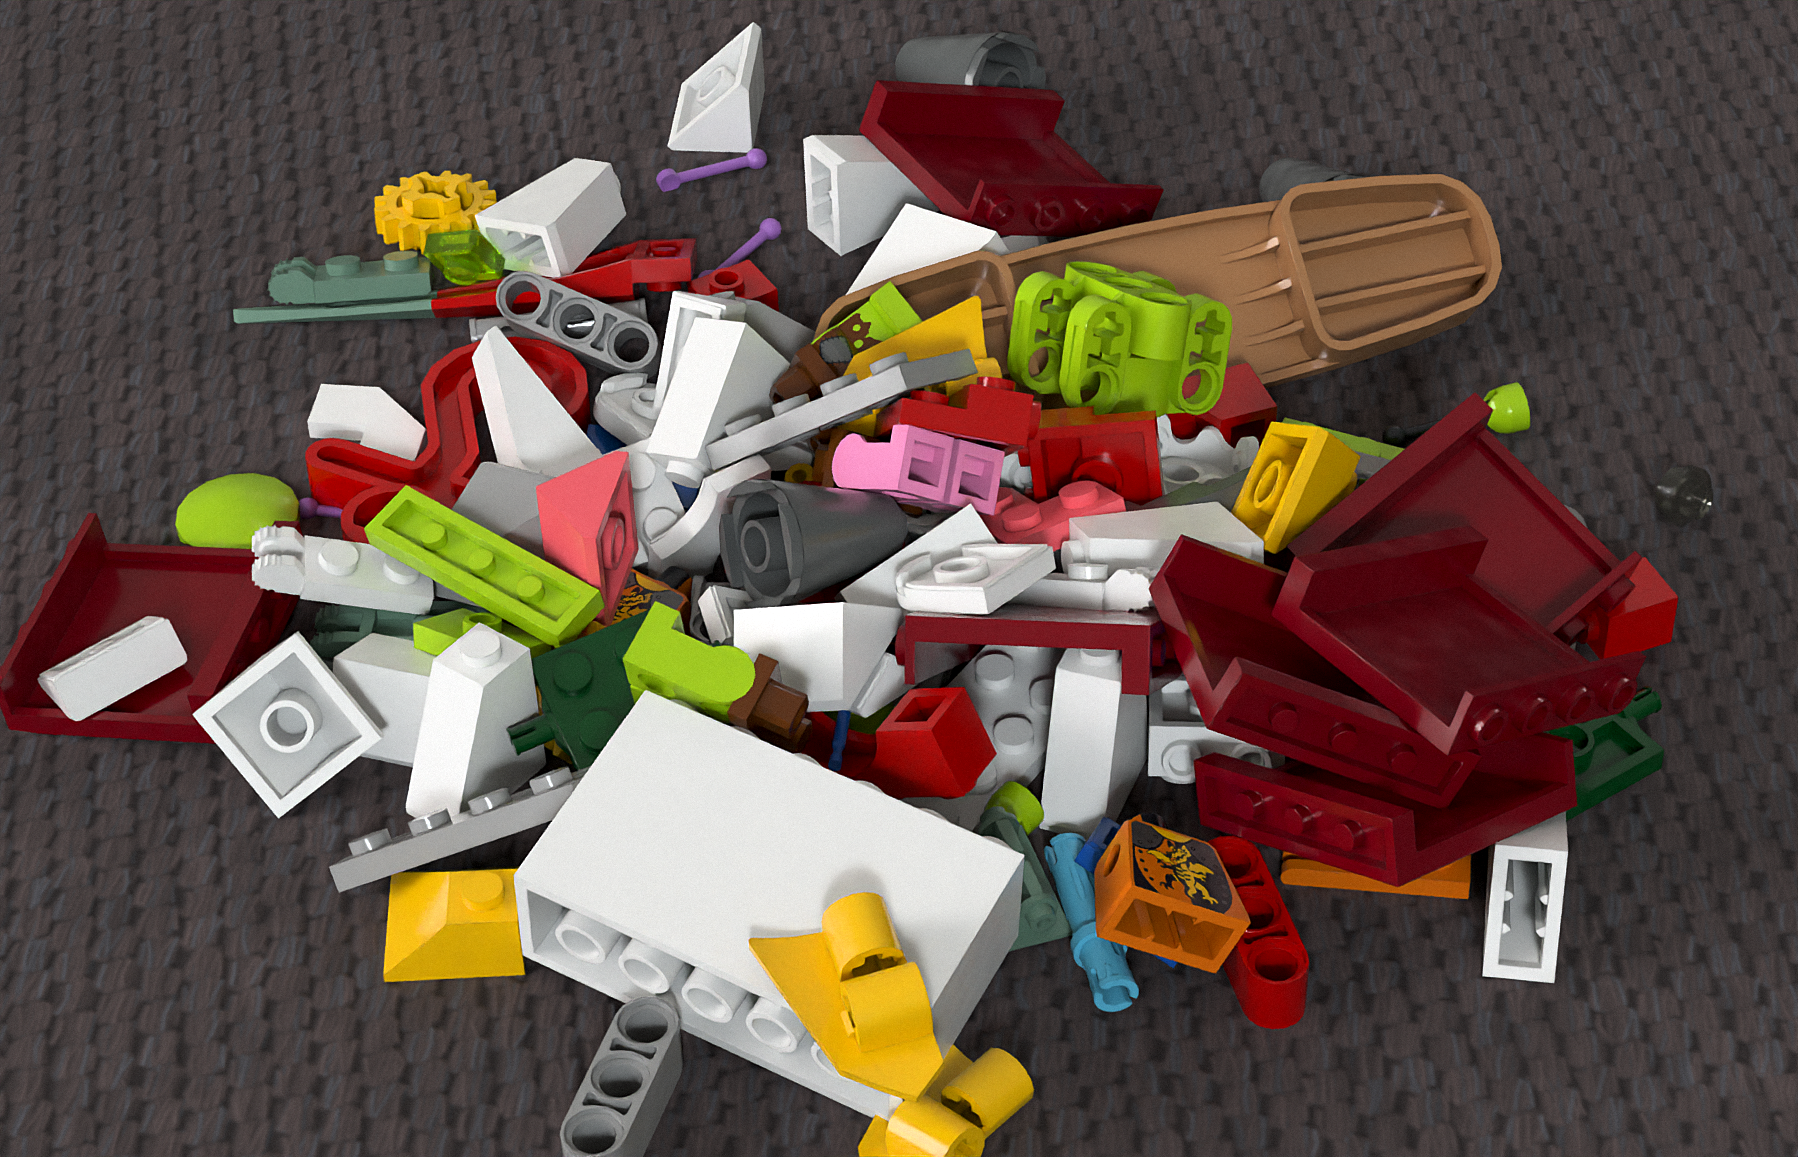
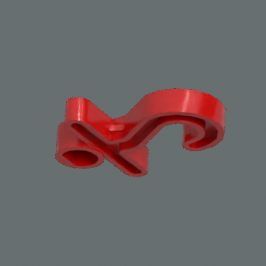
(367, 479)

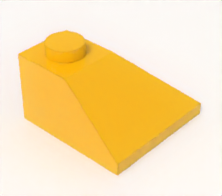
(1294, 482)
(453, 925)

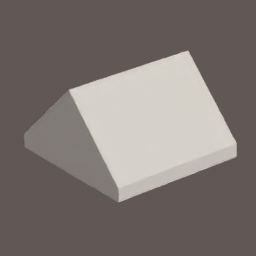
(722, 99)
(820, 647)
(391, 687)
(288, 724)

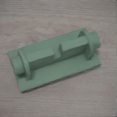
(1040, 911)

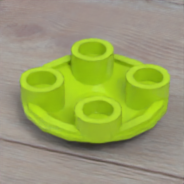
(232, 508)

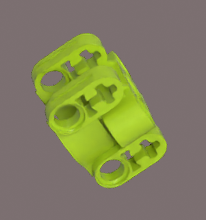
(1104, 319)

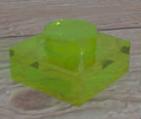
(464, 256)

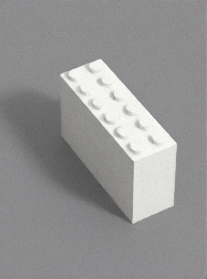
(715, 838)

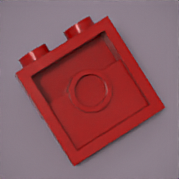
(978, 413)
(1104, 448)

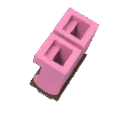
(914, 469)

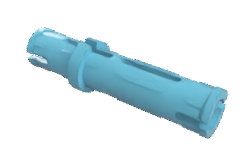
(1100, 958)

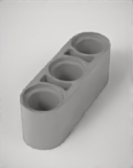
(560, 305)
(626, 1083)

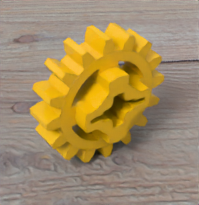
(429, 206)

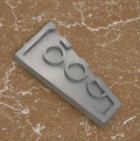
(842, 402)
(440, 835)

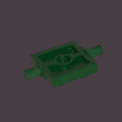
(582, 693)
(1612, 751)

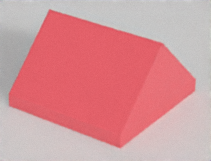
(592, 526)

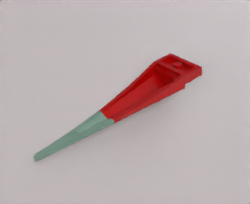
(604, 276)

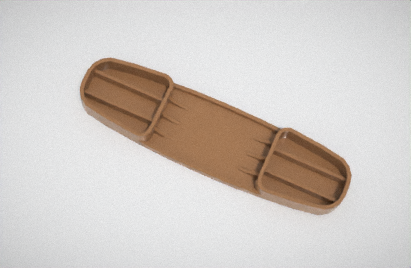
(1306, 277)

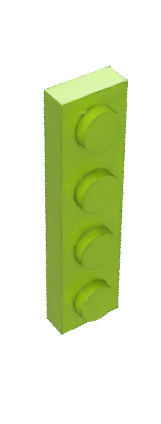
(484, 568)

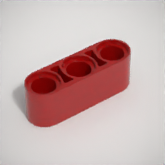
(1269, 960)

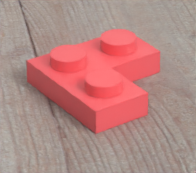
(1026, 522)

